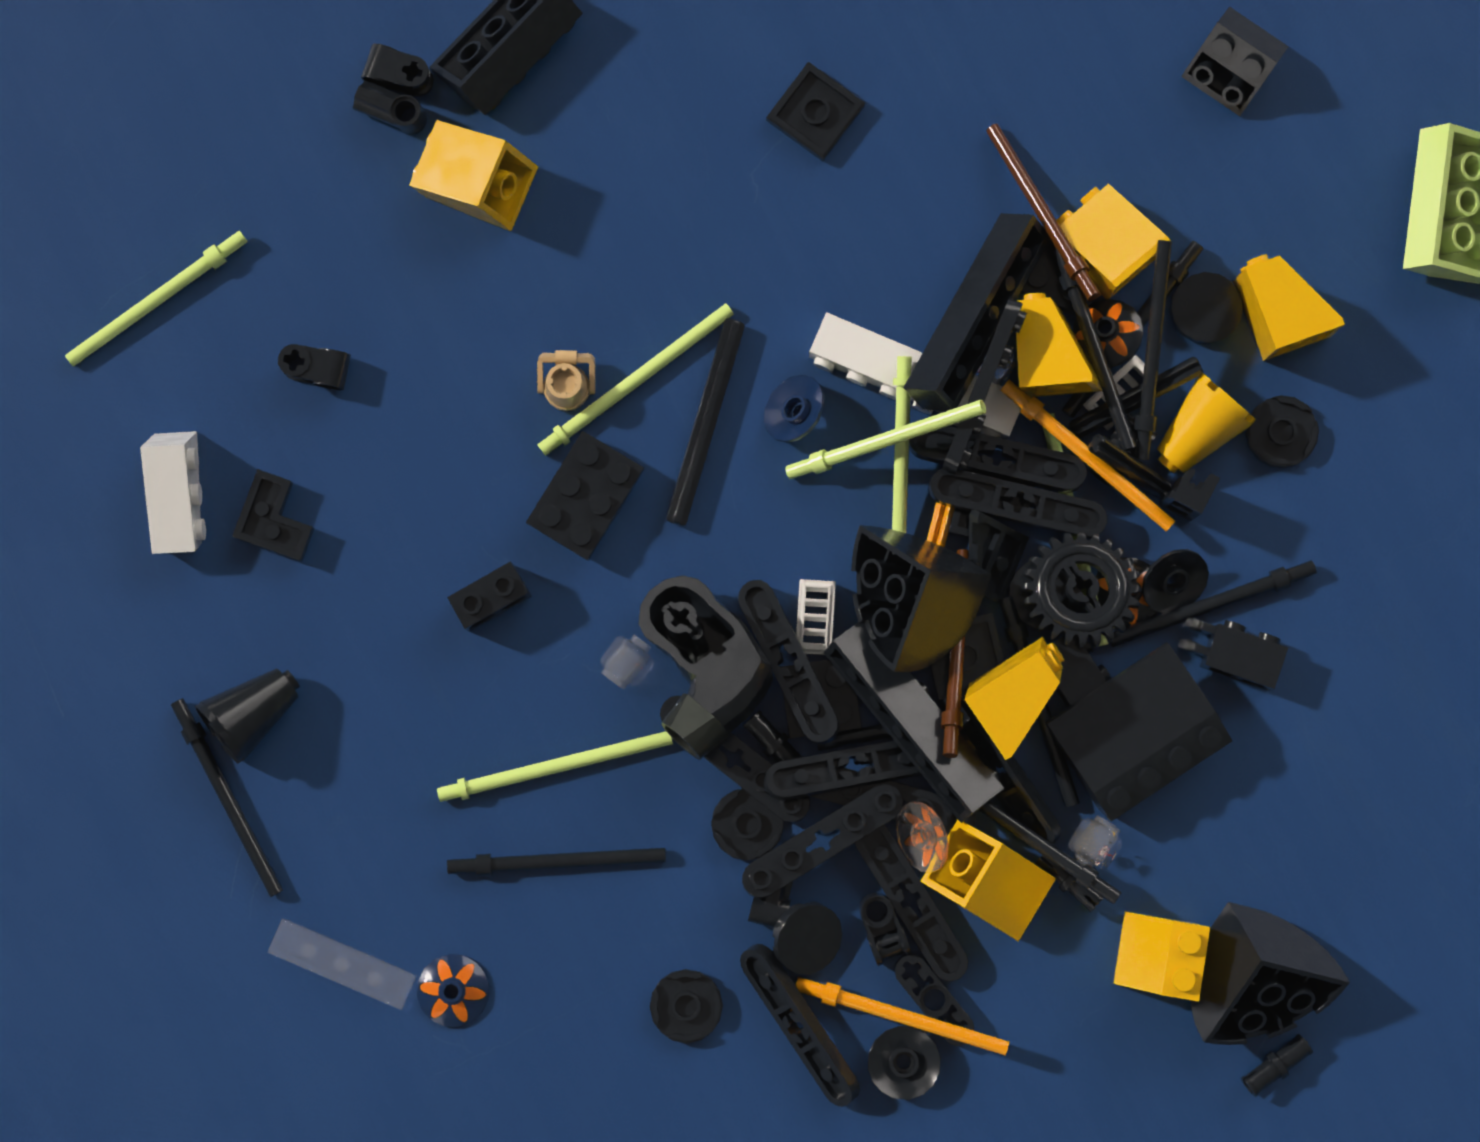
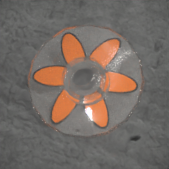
(922, 837)

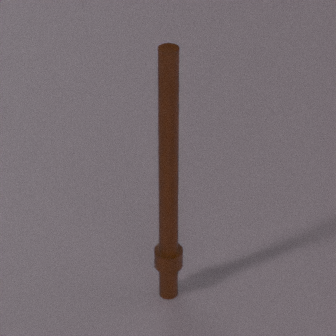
(1075, 265)
(952, 718)

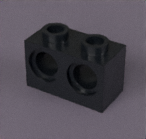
(489, 596)

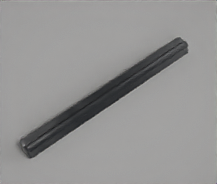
(705, 422)

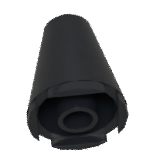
(248, 711)

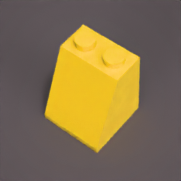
(474, 174)
(1111, 238)
(1283, 307)
(1050, 353)
(1015, 694)
(990, 880)
(1161, 956)

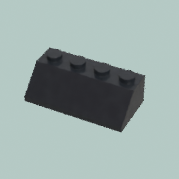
(502, 48)

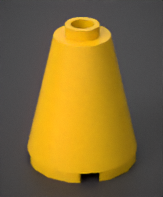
(1202, 425)

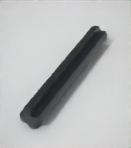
(1131, 399)

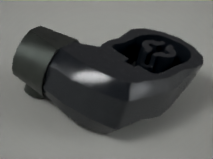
(713, 654)

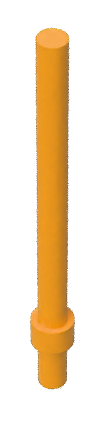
(1033, 409)
(832, 995)

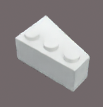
(173, 492)

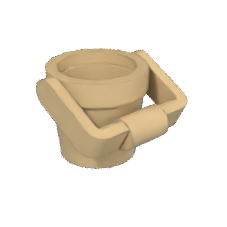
(566, 384)

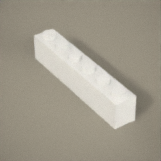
(874, 360)

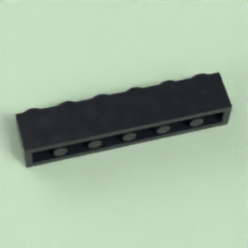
(975, 312)
(914, 724)

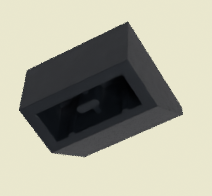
(1234, 61)

